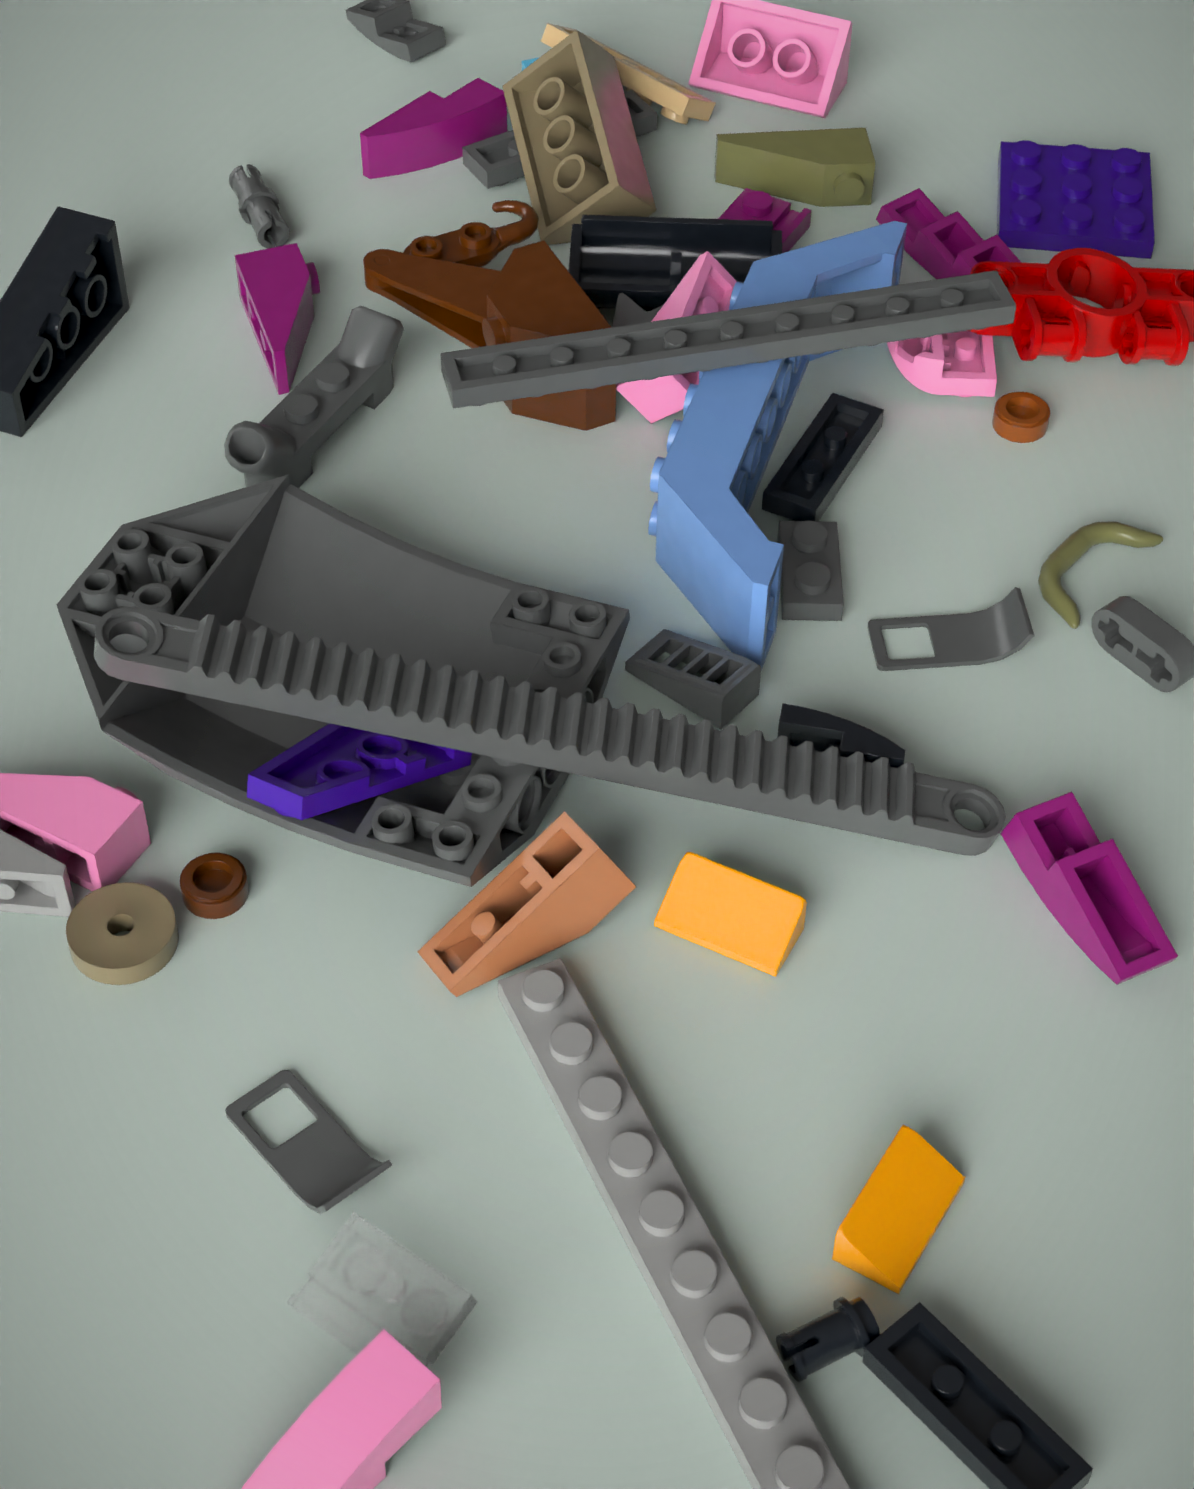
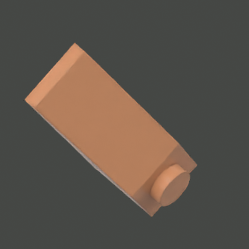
(530, 908)

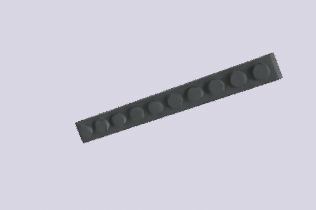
(725, 339)

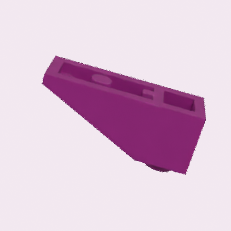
(279, 305)

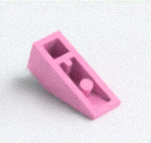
(701, 291)
(77, 822)

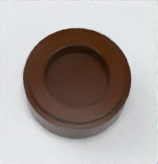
(214, 885)

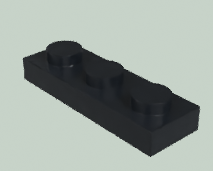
(822, 459)
(971, 1407)

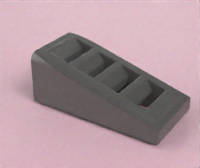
(736, 676)

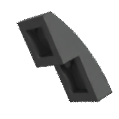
(394, 30)

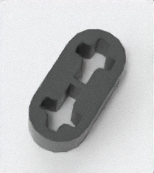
(1144, 643)

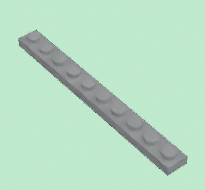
(668, 1236)

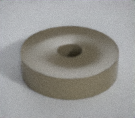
(125, 957)

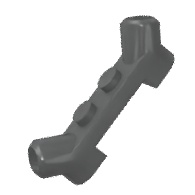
(349, 376)

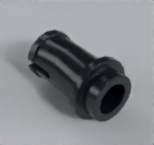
(828, 1337)

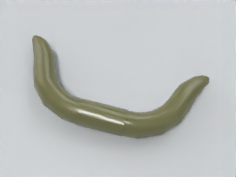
(1073, 549)

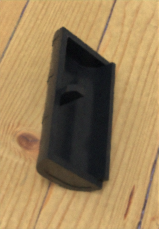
(654, 254)

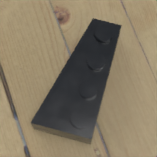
(57, 312)

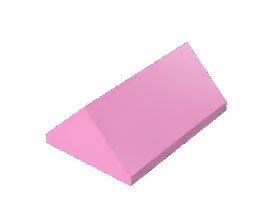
(773, 55)

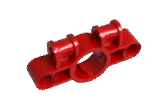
(1143, 317)

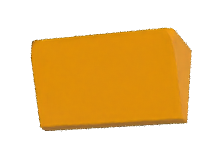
(732, 913)
(897, 1211)

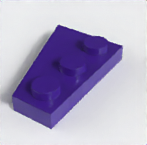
(345, 767)

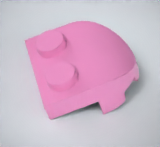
(948, 363)

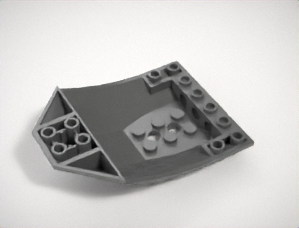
(315, 571)

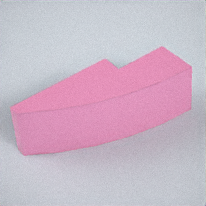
(354, 1423)

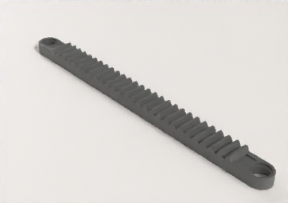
(546, 729)

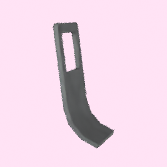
(960, 638)
(319, 1162)

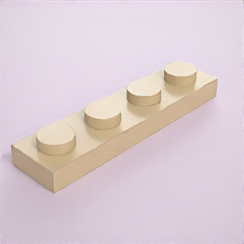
(677, 100)

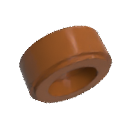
(1021, 417)

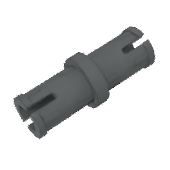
(259, 206)

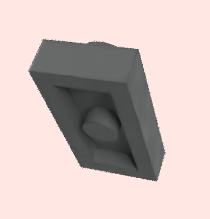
(811, 571)

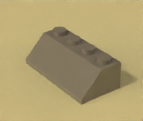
(576, 138)

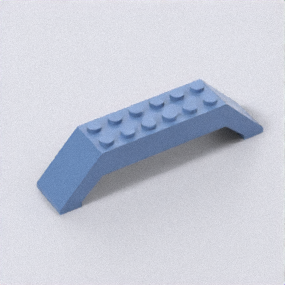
(729, 436)

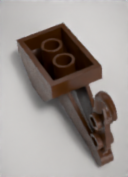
(483, 307)

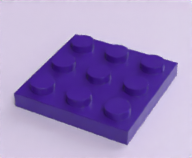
(1075, 198)

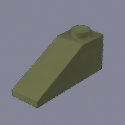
(800, 165)

